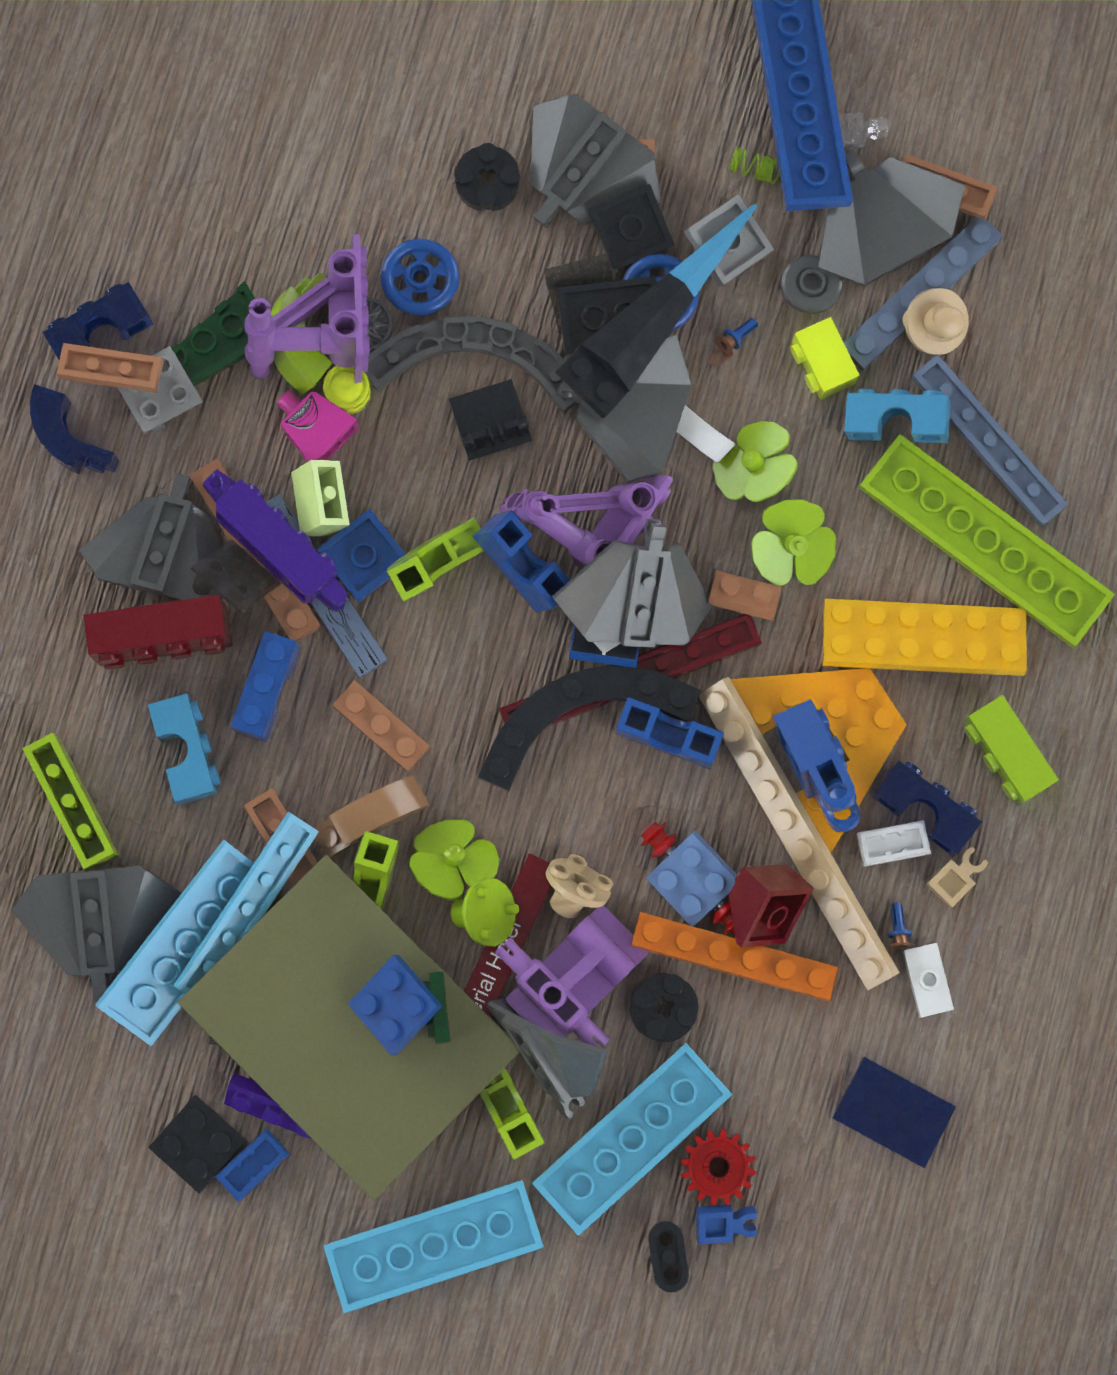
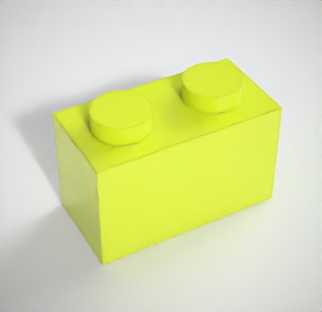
(824, 359)

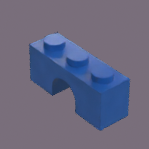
(505, 542)
(263, 686)
(675, 737)

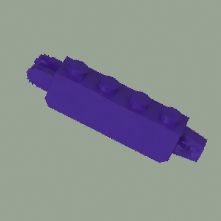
(275, 542)

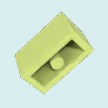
(320, 498)

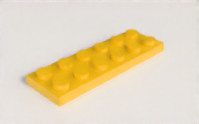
(924, 637)

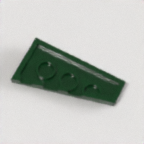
(218, 339)

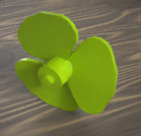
(749, 471)
(801, 540)
(443, 858)

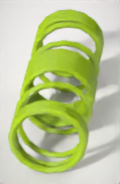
(763, 173)

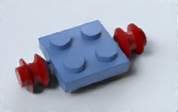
(691, 876)

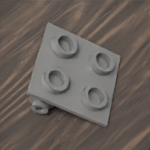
(172, 398)

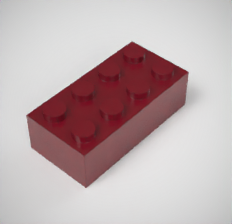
(158, 631)

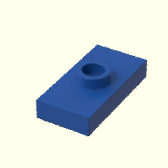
(252, 1165)

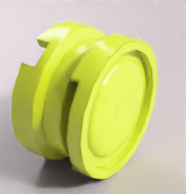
(343, 392)

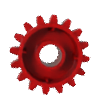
(736, 1171)

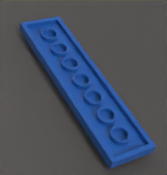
(802, 104)

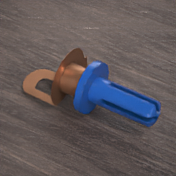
(731, 340)
(899, 933)

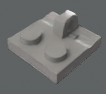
(746, 248)

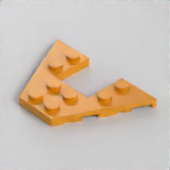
(857, 715)

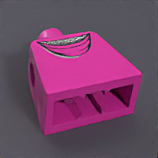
(315, 425)

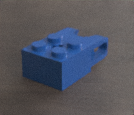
(818, 762)

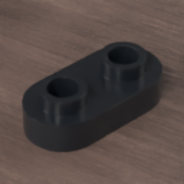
(668, 1256)

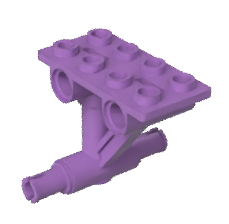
(342, 338)
(623, 520)
(573, 977)

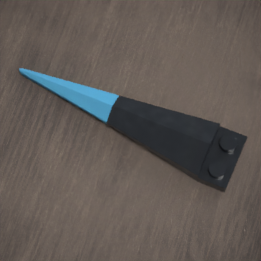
(619, 352)

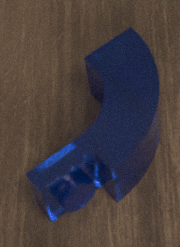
(49, 421)

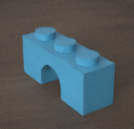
(870, 411)
(194, 776)

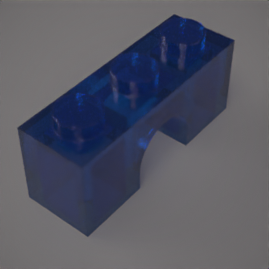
(117, 308)
(953, 821)

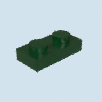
(438, 1025)

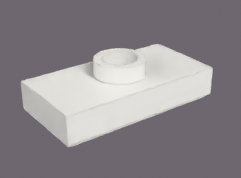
(893, 843)
(928, 980)

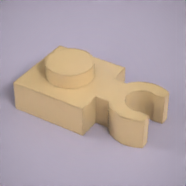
(953, 880)

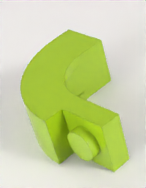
(300, 368)
(433, 558)
(375, 866)

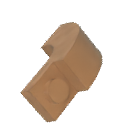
(370, 813)

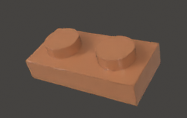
(744, 595)

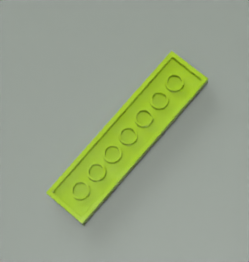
(986, 541)

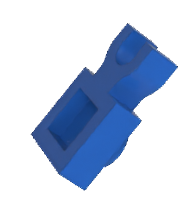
(719, 1223)

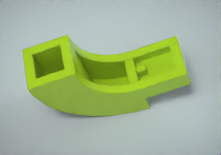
(511, 1115)

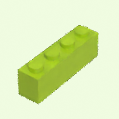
(71, 802)

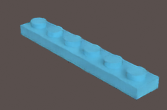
(251, 897)

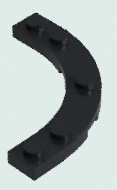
(574, 692)

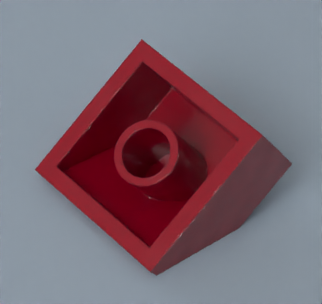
(767, 904)

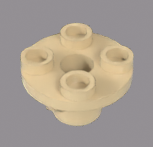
(936, 321)
(576, 886)

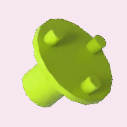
(486, 912)

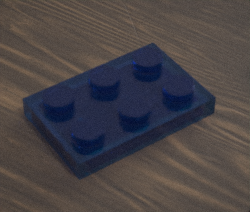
(893, 1112)

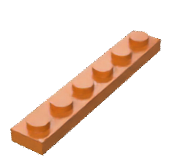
(724, 955)

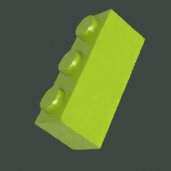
(1009, 750)

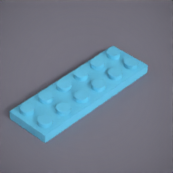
(144, 991)
(632, 1139)
(433, 1246)

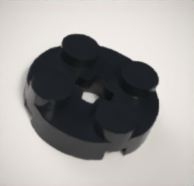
(487, 159)
(673, 989)

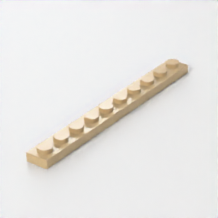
(798, 834)

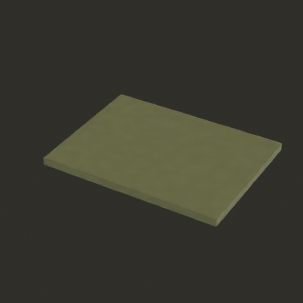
(288, 1024)

